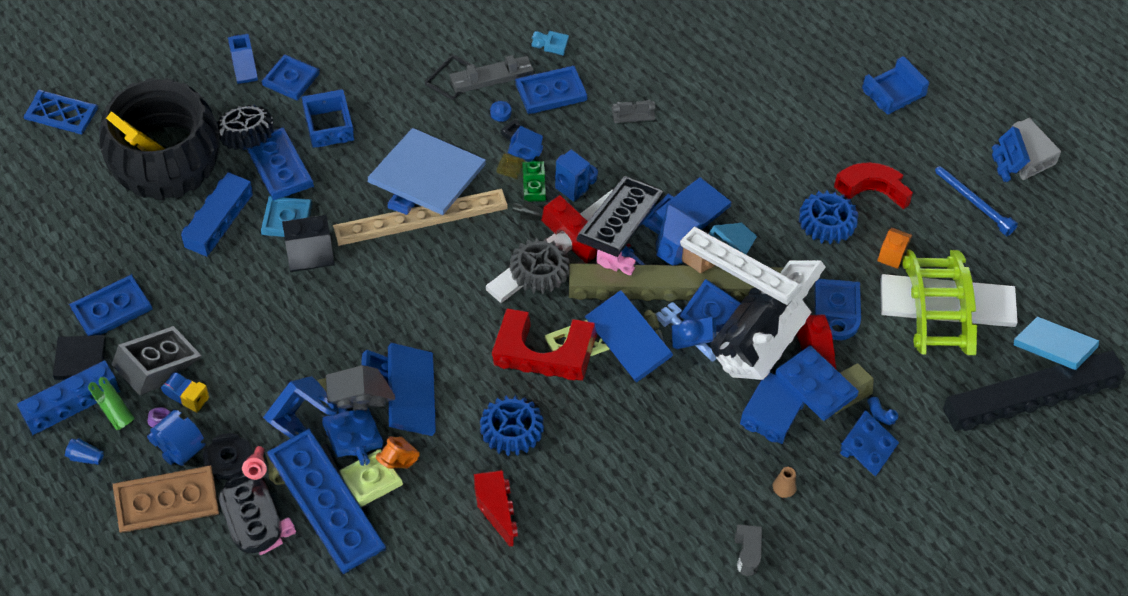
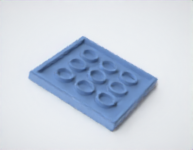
(427, 171)

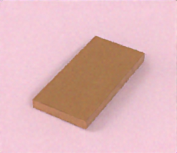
(165, 499)

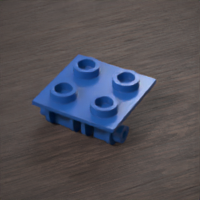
(869, 443)

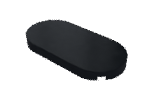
(250, 514)

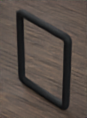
(427, 82)

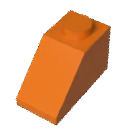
(894, 247)

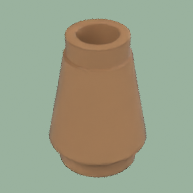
(785, 483)

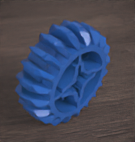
(828, 222)
(511, 418)

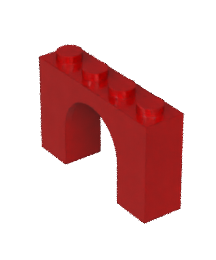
(567, 361)

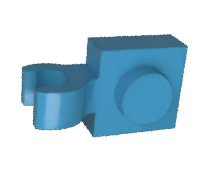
(552, 42)

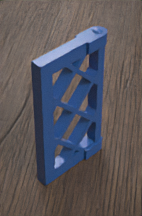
(36, 105)

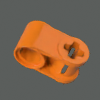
(397, 454)

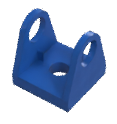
(283, 410)

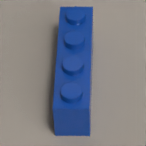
(216, 214)

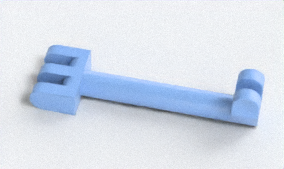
(668, 317)

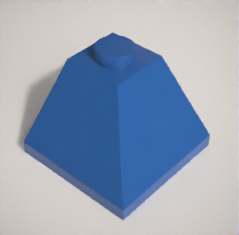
(673, 229)

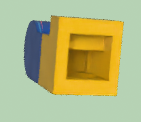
(185, 391)

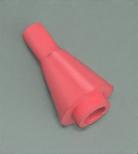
(255, 465)

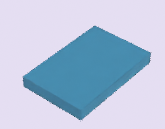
(1056, 343)

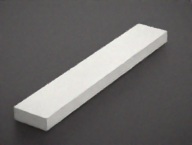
(741, 265)

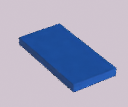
(280, 166)
(629, 336)
(413, 385)

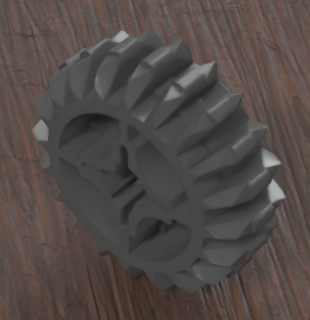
(542, 273)

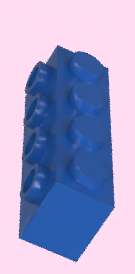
(64, 398)

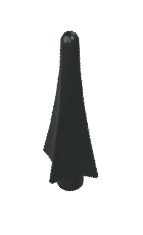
(528, 211)

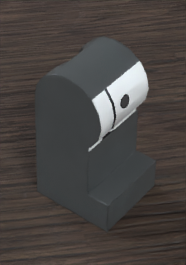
(750, 554)

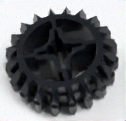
(245, 127)

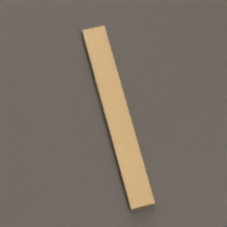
(418, 218)

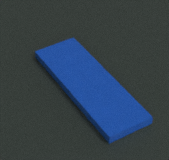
(326, 501)

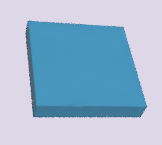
(283, 210)

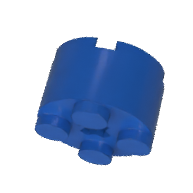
(176, 438)

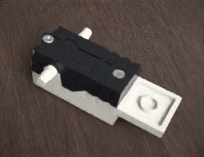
(764, 326)

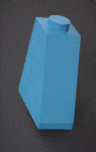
(734, 235)

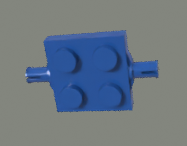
(352, 433)

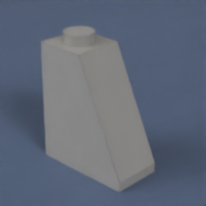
(1040, 148)

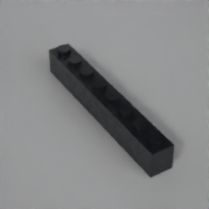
(1033, 391)

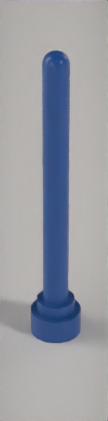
(1005, 224)

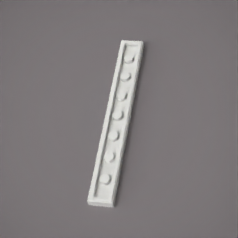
(504, 285)

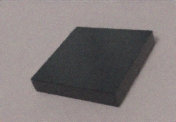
(77, 354)

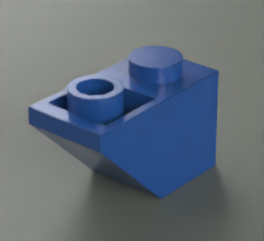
(242, 58)

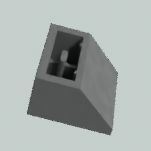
(358, 388)

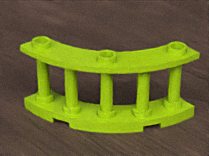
(964, 292)

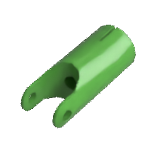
(111, 403)

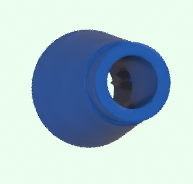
(83, 452)

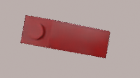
(818, 335)

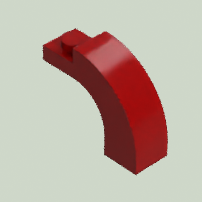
(873, 177)

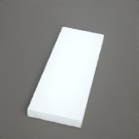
(993, 302)

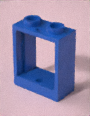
(333, 102)

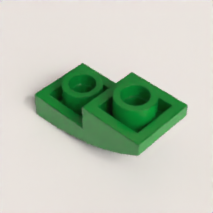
(534, 181)

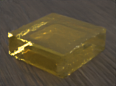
(510, 166)

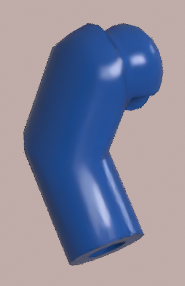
(879, 414)

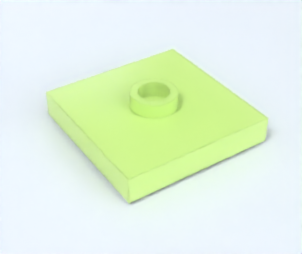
(370, 480)

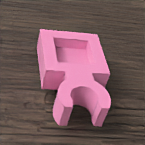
(608, 261)

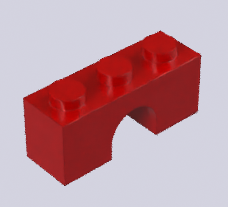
(561, 216)

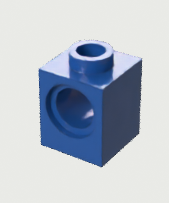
(525, 144)

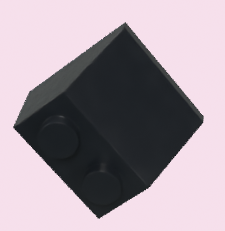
(308, 243)

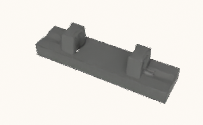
(491, 74)

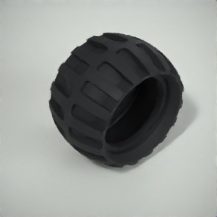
(154, 106)

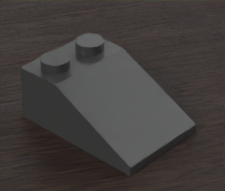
(153, 358)

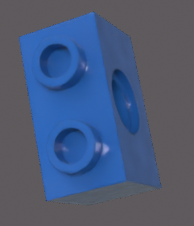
(572, 175)

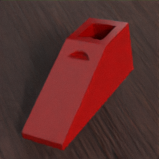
(491, 499)

